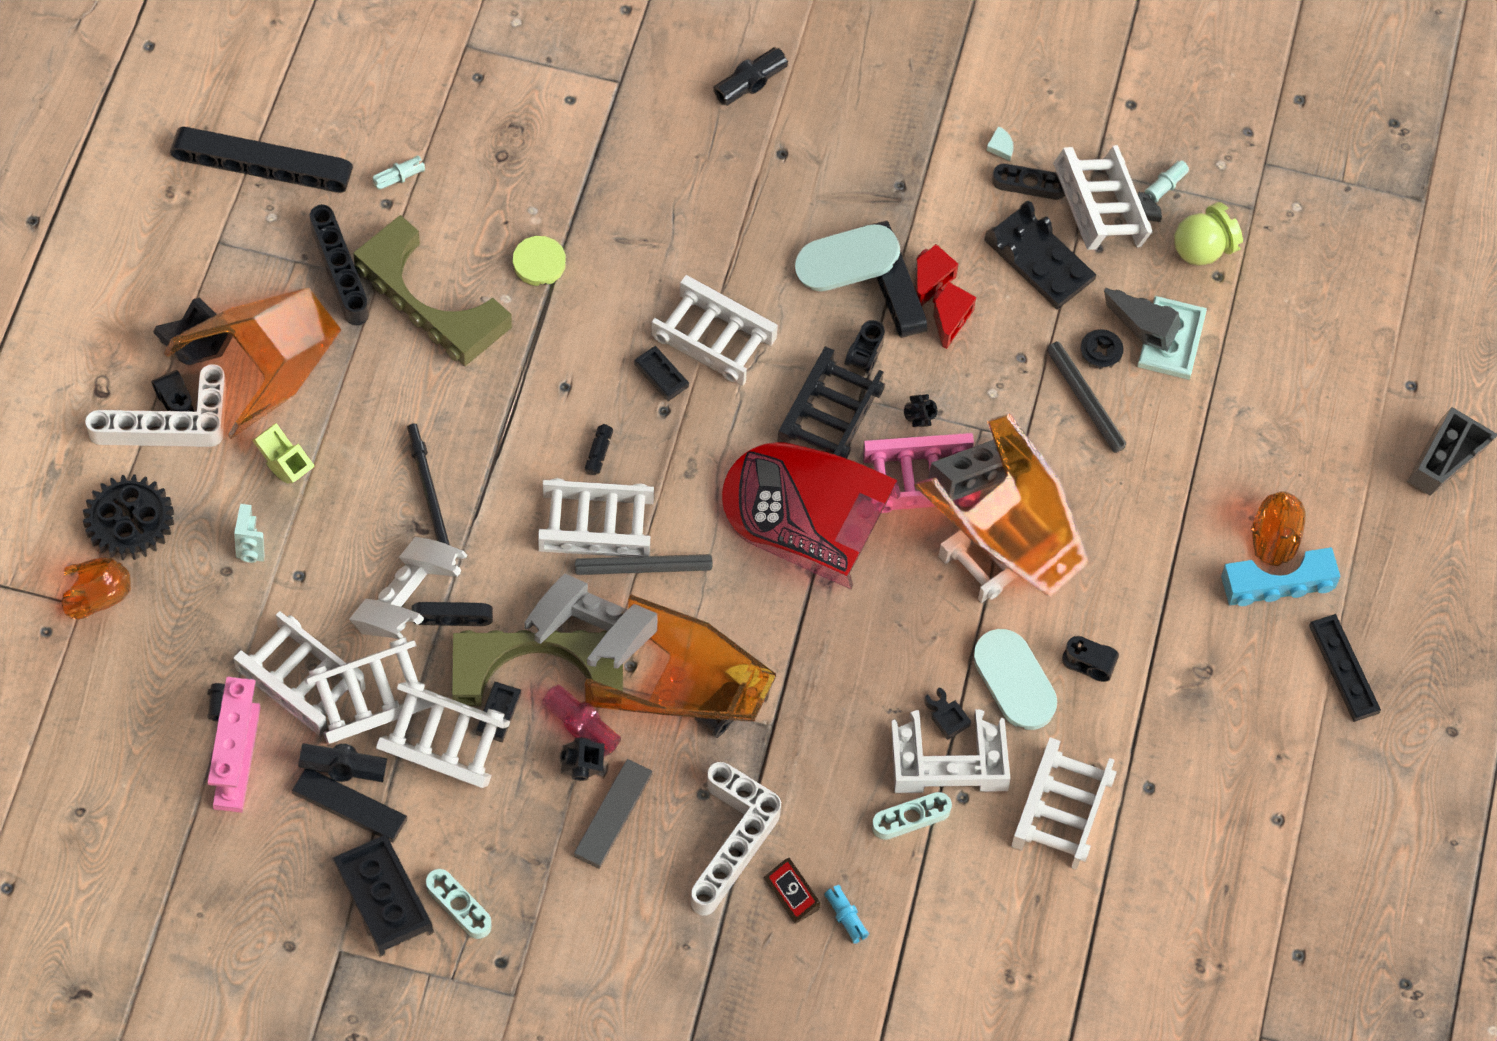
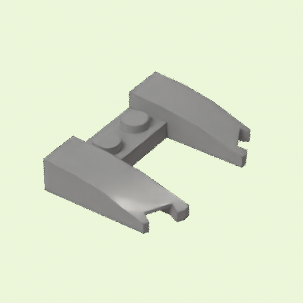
(570, 597)

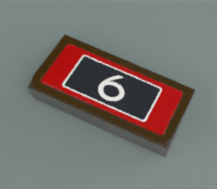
(792, 891)

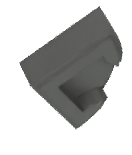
(1151, 209)

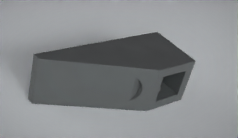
(1148, 321)

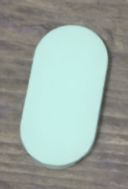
(847, 257)
(1015, 679)

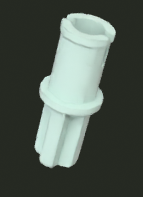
(398, 173)
(1167, 180)

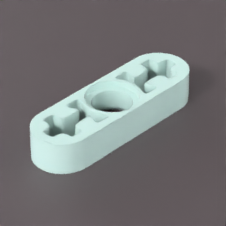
(889, 815)
(458, 915)

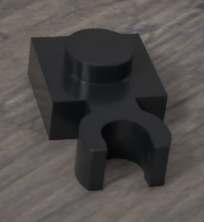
(948, 717)

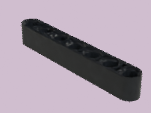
(261, 159)

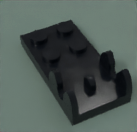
(1040, 255)
(383, 894)

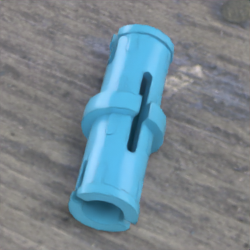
(846, 914)

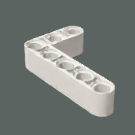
(167, 420)
(739, 839)

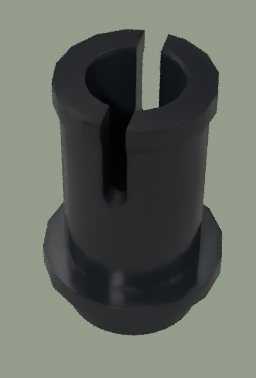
(216, 695)

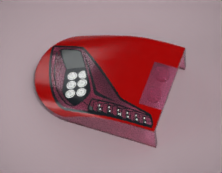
(806, 506)

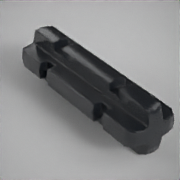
(599, 449)

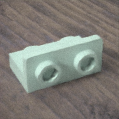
(248, 542)

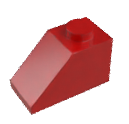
(933, 272)
(951, 311)

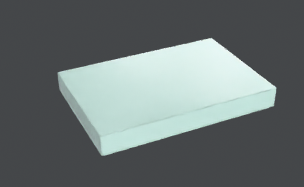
(1181, 355)

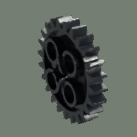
(107, 531)

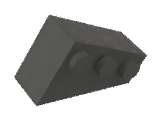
(1450, 449)

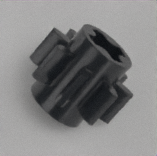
(920, 410)

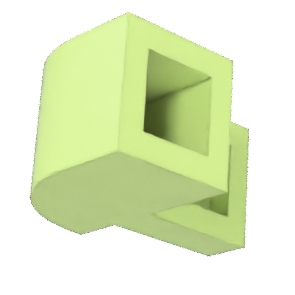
(283, 458)

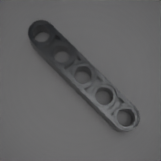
(339, 275)
(902, 297)

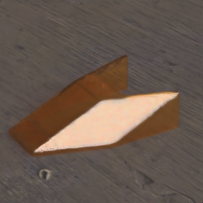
(280, 336)
(1021, 519)
(703, 677)

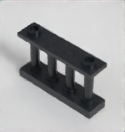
(814, 388)

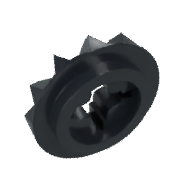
(1105, 339)

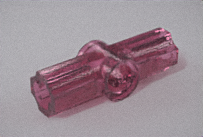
(580, 718)

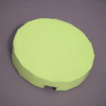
(539, 260)

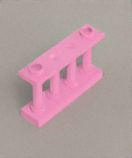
(911, 449)
(234, 744)

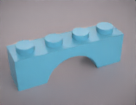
(1248, 583)

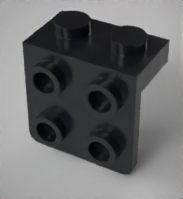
(198, 349)

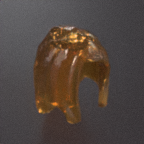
(1278, 528)
(98, 587)

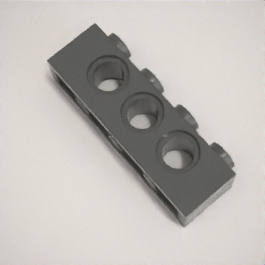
(969, 470)

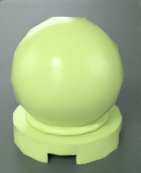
(1206, 236)

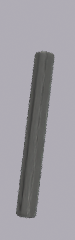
(1086, 397)
(643, 564)

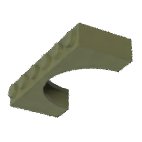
(461, 333)
(482, 654)

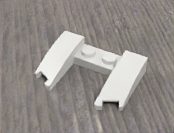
(385, 615)
(986, 769)

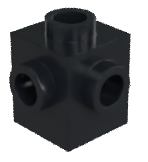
(582, 758)

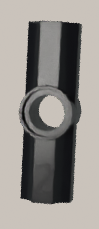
(750, 76)
(342, 762)

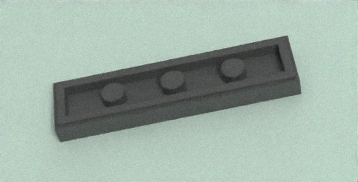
(613, 813)

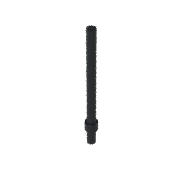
(419, 452)

